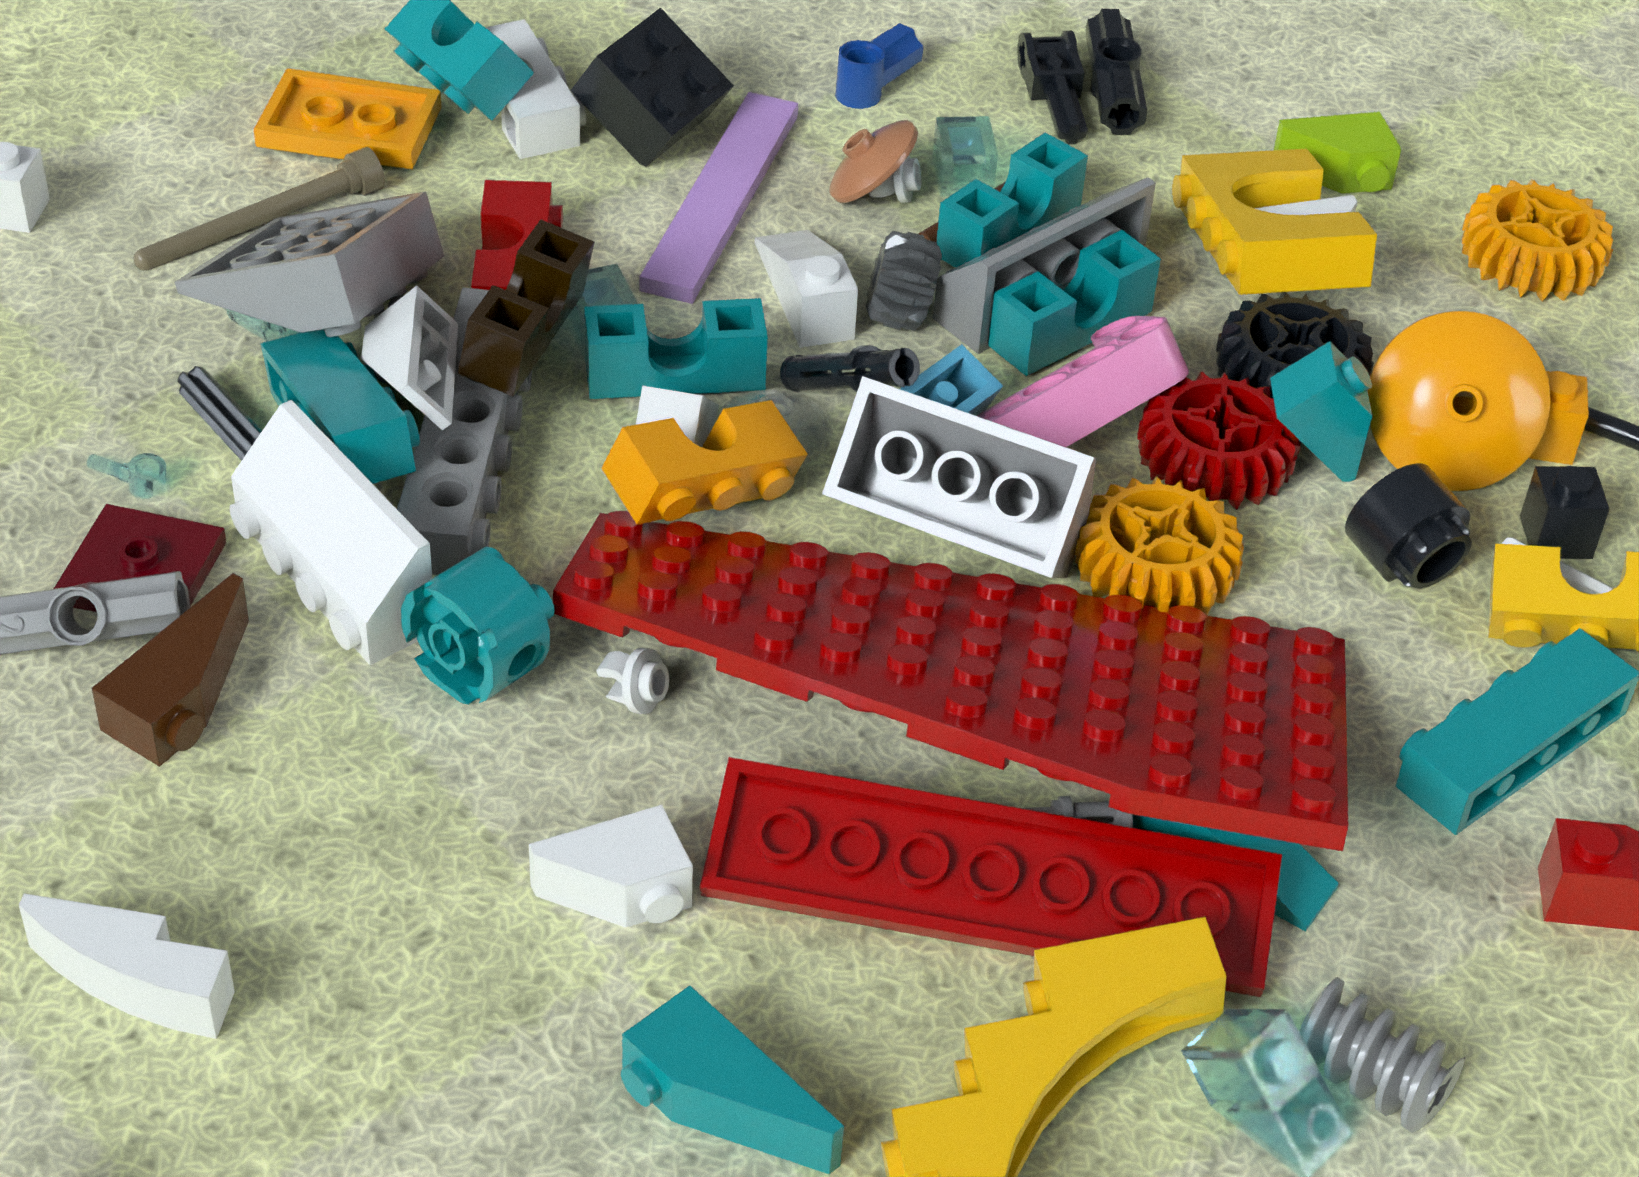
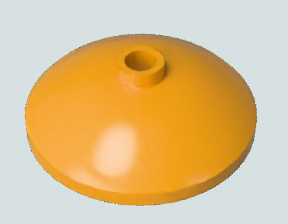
(1423, 374)

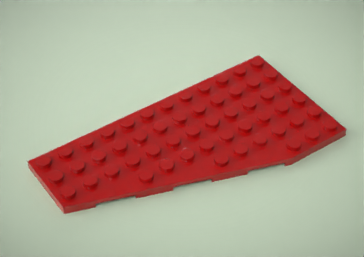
(1152, 706)

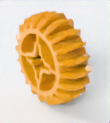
(1537, 239)
(1160, 546)

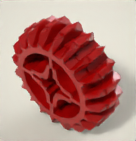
(1217, 439)

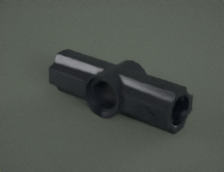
(1116, 72)

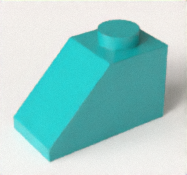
(1326, 407)

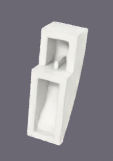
(131, 962)

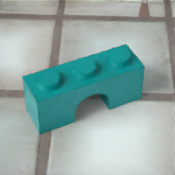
(458, 56)
(1040, 186)
(1042, 323)
(718, 356)

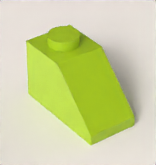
(1351, 148)

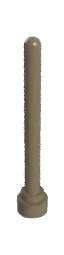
(357, 173)

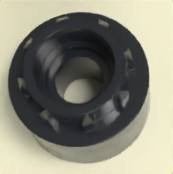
(1411, 527)

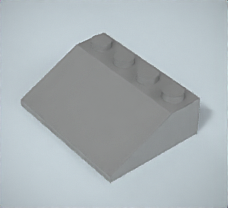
(323, 265)

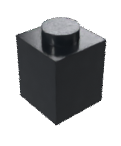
(1565, 510)

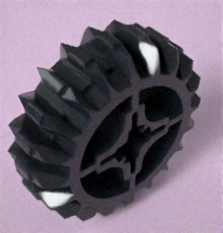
(1281, 331)

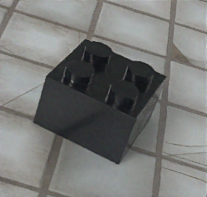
(651, 87)

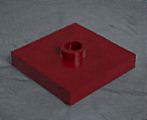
(140, 544)

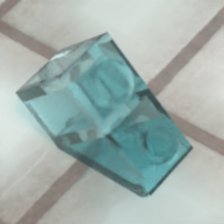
(1268, 1086)

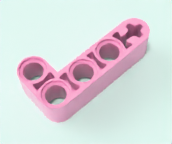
(1126, 368)

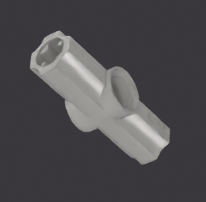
(122, 609)

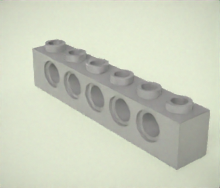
(460, 465)

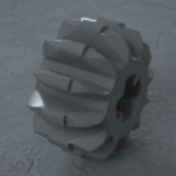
(903, 280)

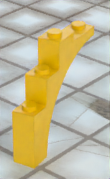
(1084, 1014)

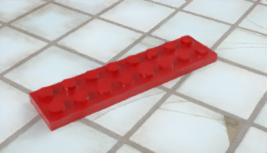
(978, 868)

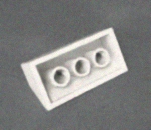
(330, 533)

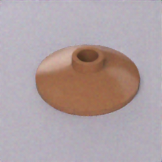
(872, 159)

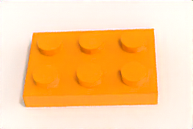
(344, 114)

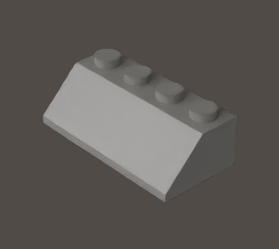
(967, 292)
(963, 478)

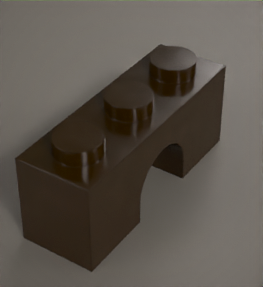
(518, 323)

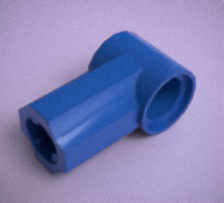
(872, 64)

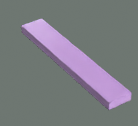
(718, 198)

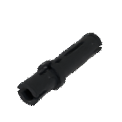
(889, 367)

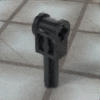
(1055, 75)

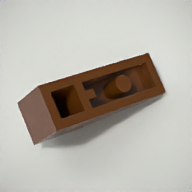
(172, 683)

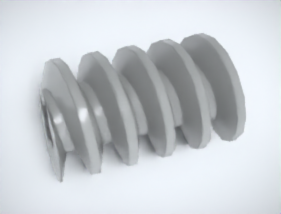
(1377, 1058)

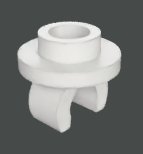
(902, 181)
(639, 677)

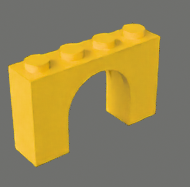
(1269, 249)

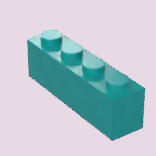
(343, 401)
(1515, 730)

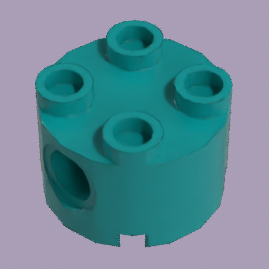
(478, 626)

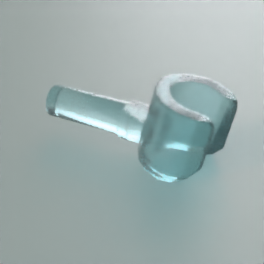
(136, 473)

